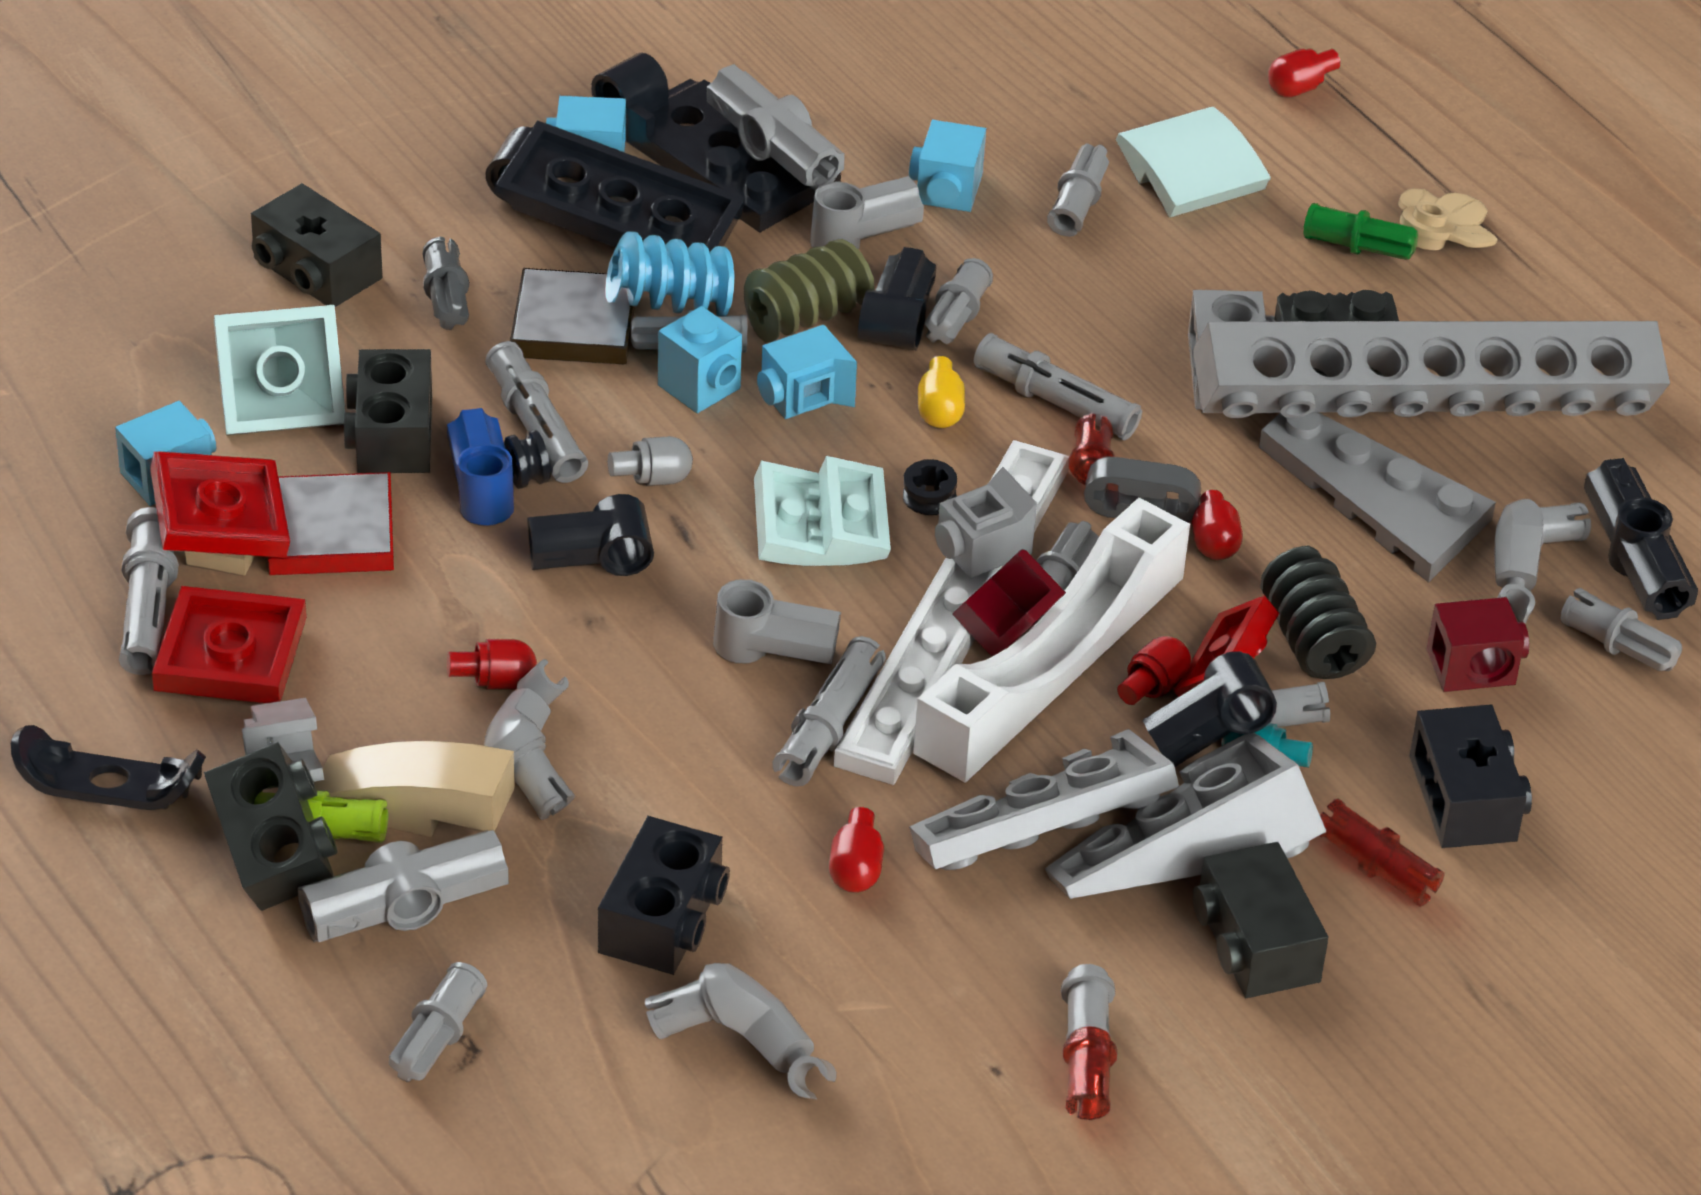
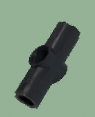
(1640, 539)

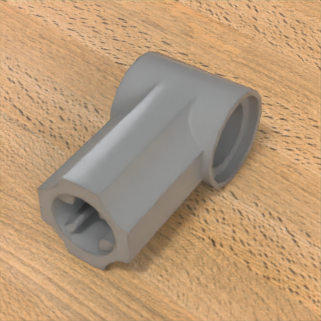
(859, 213)
(755, 624)

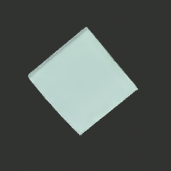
(1193, 160)
(821, 515)

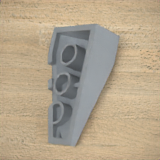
(1227, 803)

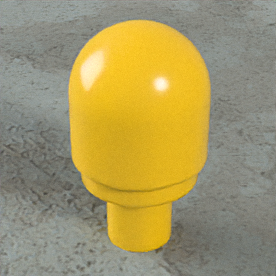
(941, 394)

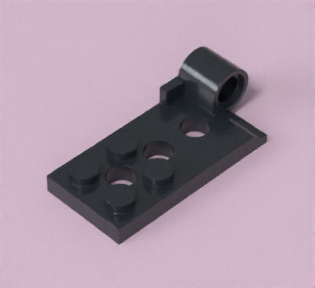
(703, 151)
(533, 159)

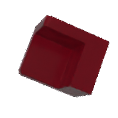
(1009, 603)

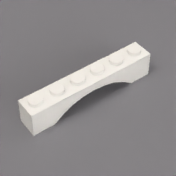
(987, 703)

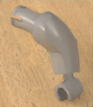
(1518, 545)
(519, 728)
(747, 1008)

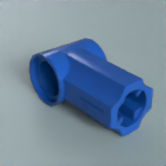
(481, 467)

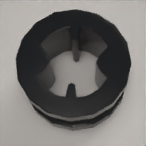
(528, 459)
(928, 473)

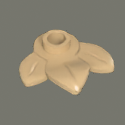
(1445, 218)

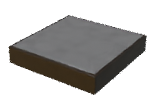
(569, 318)

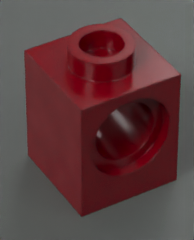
(1476, 644)

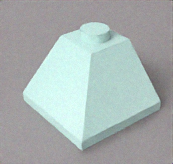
(279, 369)

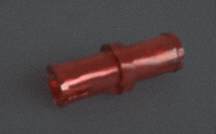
(1380, 853)

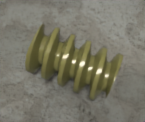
(806, 288)

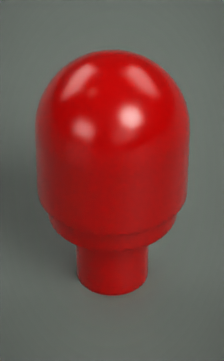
(1301, 71)
(1217, 527)
(494, 663)
(1155, 669)
(856, 852)

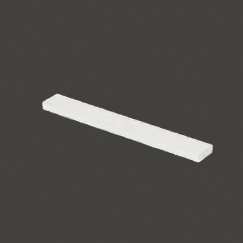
(933, 640)

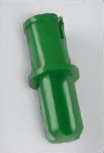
(1360, 232)

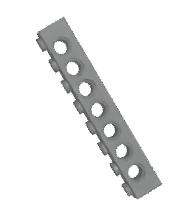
(1569, 351)

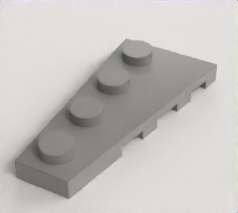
(1395, 495)
(1034, 804)

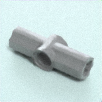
(775, 127)
(403, 885)

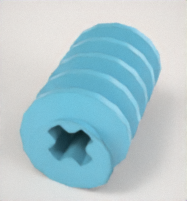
(671, 271)

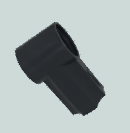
(897, 307)
(610, 535)
(1214, 708)

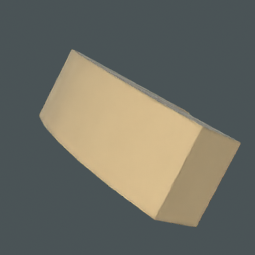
(426, 782)

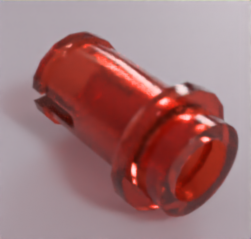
(1089, 445)
(1089, 1060)

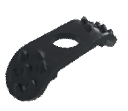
(65, 773)

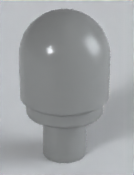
(653, 461)

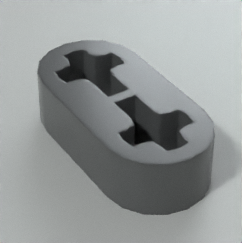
(1144, 481)

